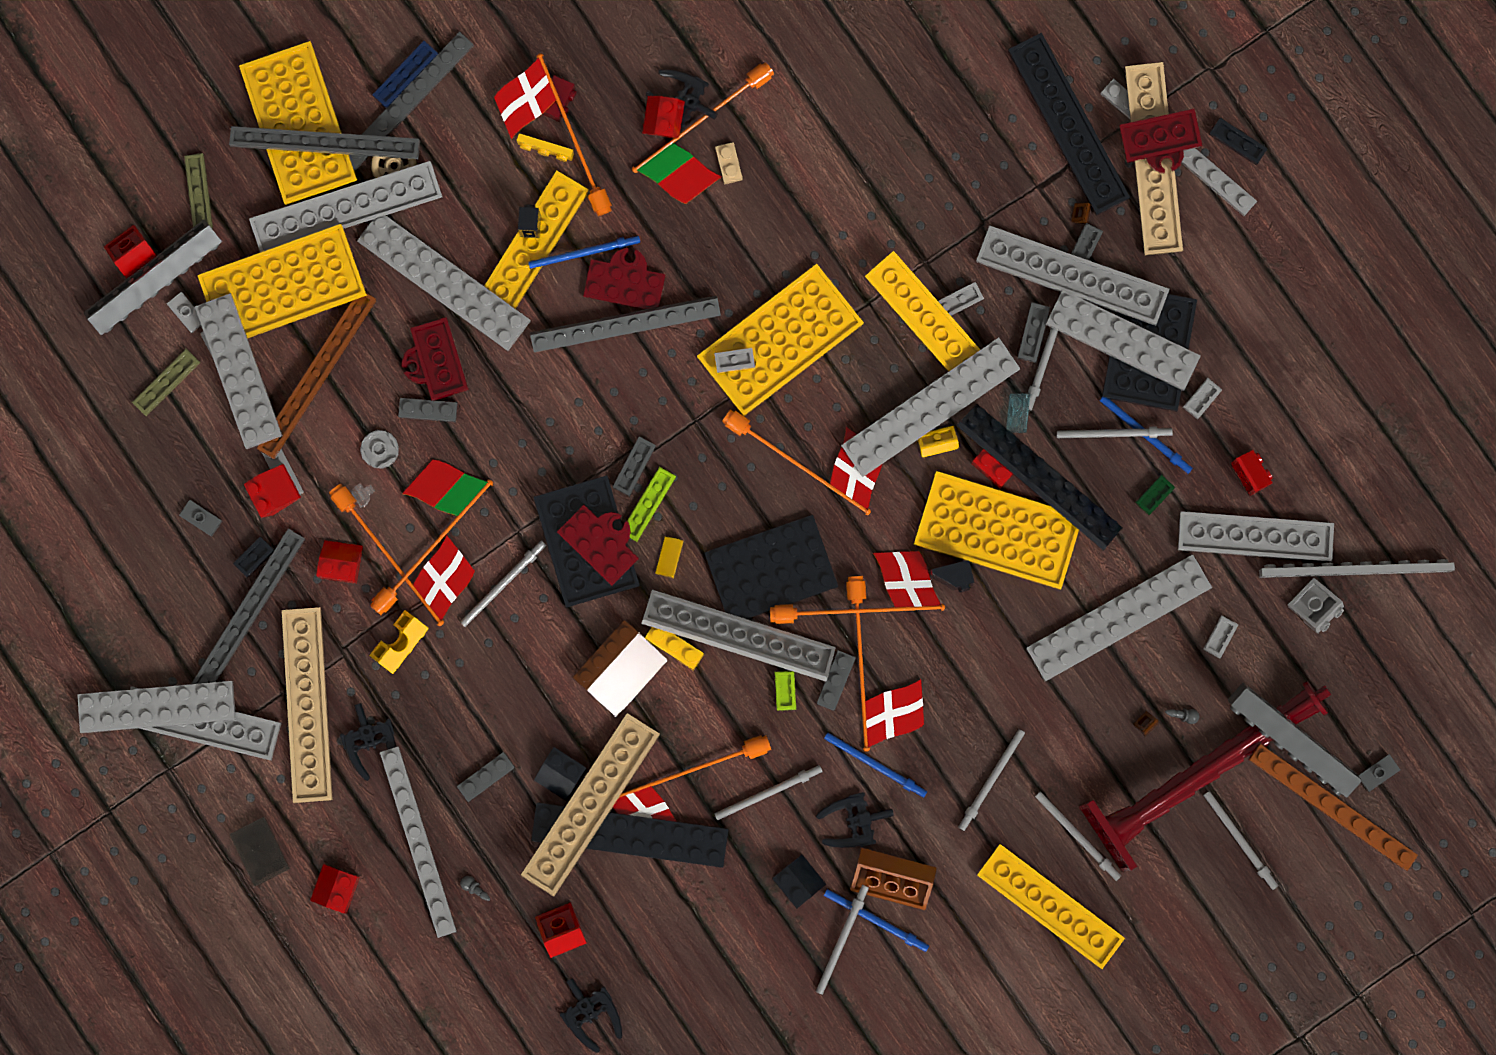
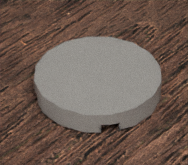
(379, 449)

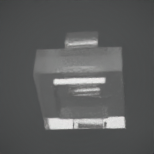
(362, 494)

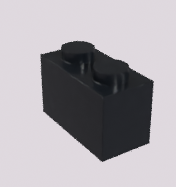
(529, 221)

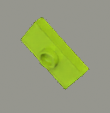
(785, 690)

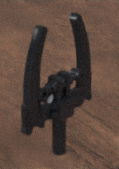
(692, 100)
(366, 733)
(862, 819)
(586, 1006)

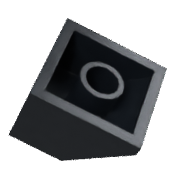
(954, 576)
(560, 774)
(799, 881)

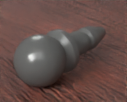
(1190, 716)
(469, 884)

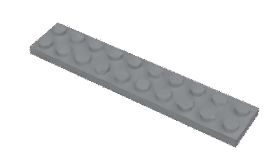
(347, 206)
(1073, 274)
(444, 281)
(930, 407)
(1118, 618)
(738, 635)

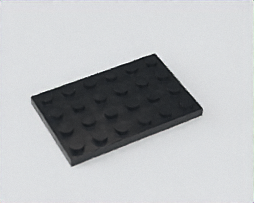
(1136, 387)
(771, 569)
(576, 577)

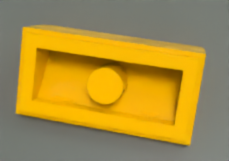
(938, 441)
(669, 557)

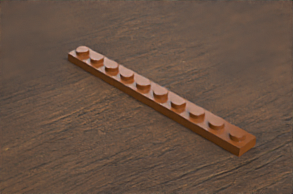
(318, 372)
(1333, 807)

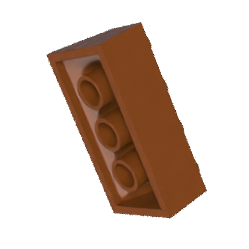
(894, 878)

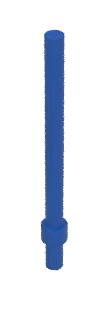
(620, 243)
(1174, 458)
(907, 783)
(909, 939)

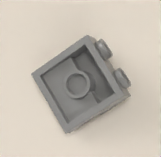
(1316, 606)

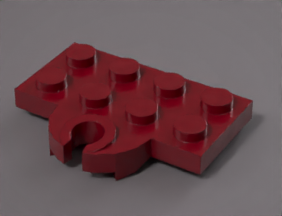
(1161, 139)
(624, 282)
(435, 360)
(600, 542)

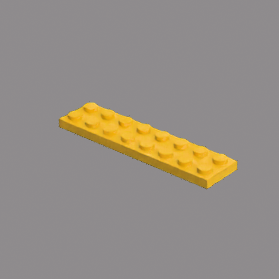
(557, 207)
(921, 312)
(1050, 906)

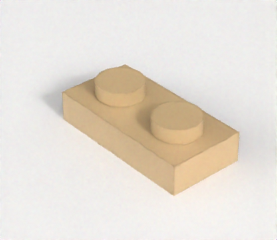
(728, 163)

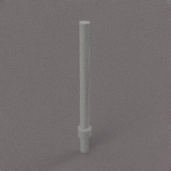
(1034, 389)
(1152, 432)
(529, 557)
(802, 776)
(971, 812)
(1104, 864)
(1263, 871)
(857, 904)

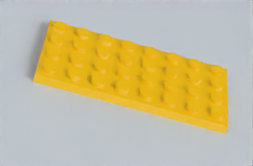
(292, 95)
(288, 281)
(785, 338)
(997, 530)

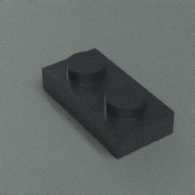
(253, 557)

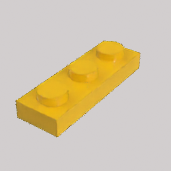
(545, 148)

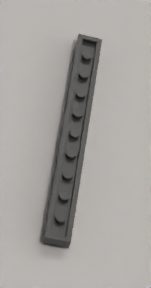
(416, 91)
(324, 142)
(625, 324)
(250, 608)

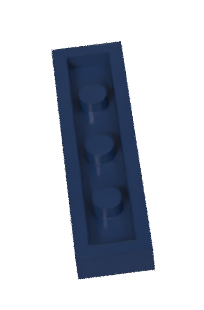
(405, 74)

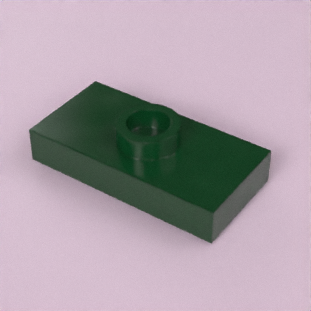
(1155, 495)

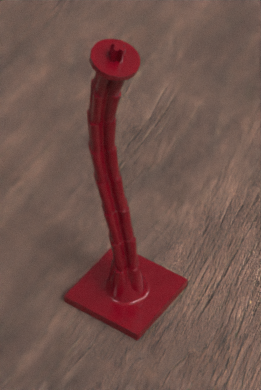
(1125, 824)

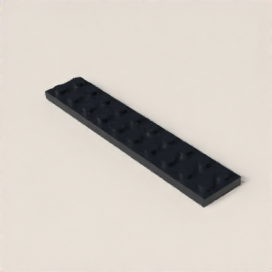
(1068, 124)
(1040, 476)
(645, 837)

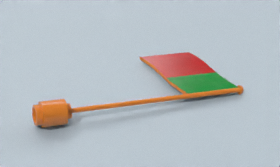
(679, 170)
(446, 491)

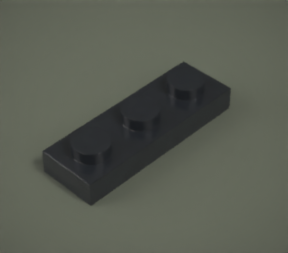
(1238, 141)

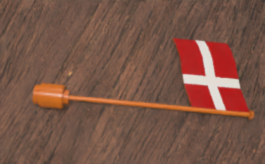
(530, 97)
(845, 476)
(439, 579)
(904, 579)
(892, 711)
(647, 802)

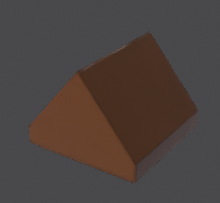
(1081, 213)
(1146, 723)

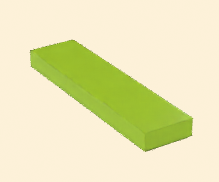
(649, 502)

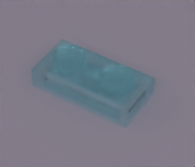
(1018, 413)

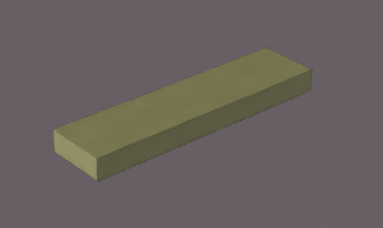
(198, 189)
(166, 382)

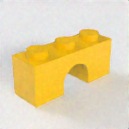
(410, 632)
(675, 647)

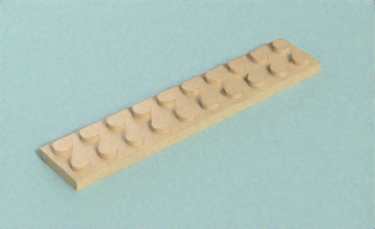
(1155, 190)
(307, 705)
(590, 805)

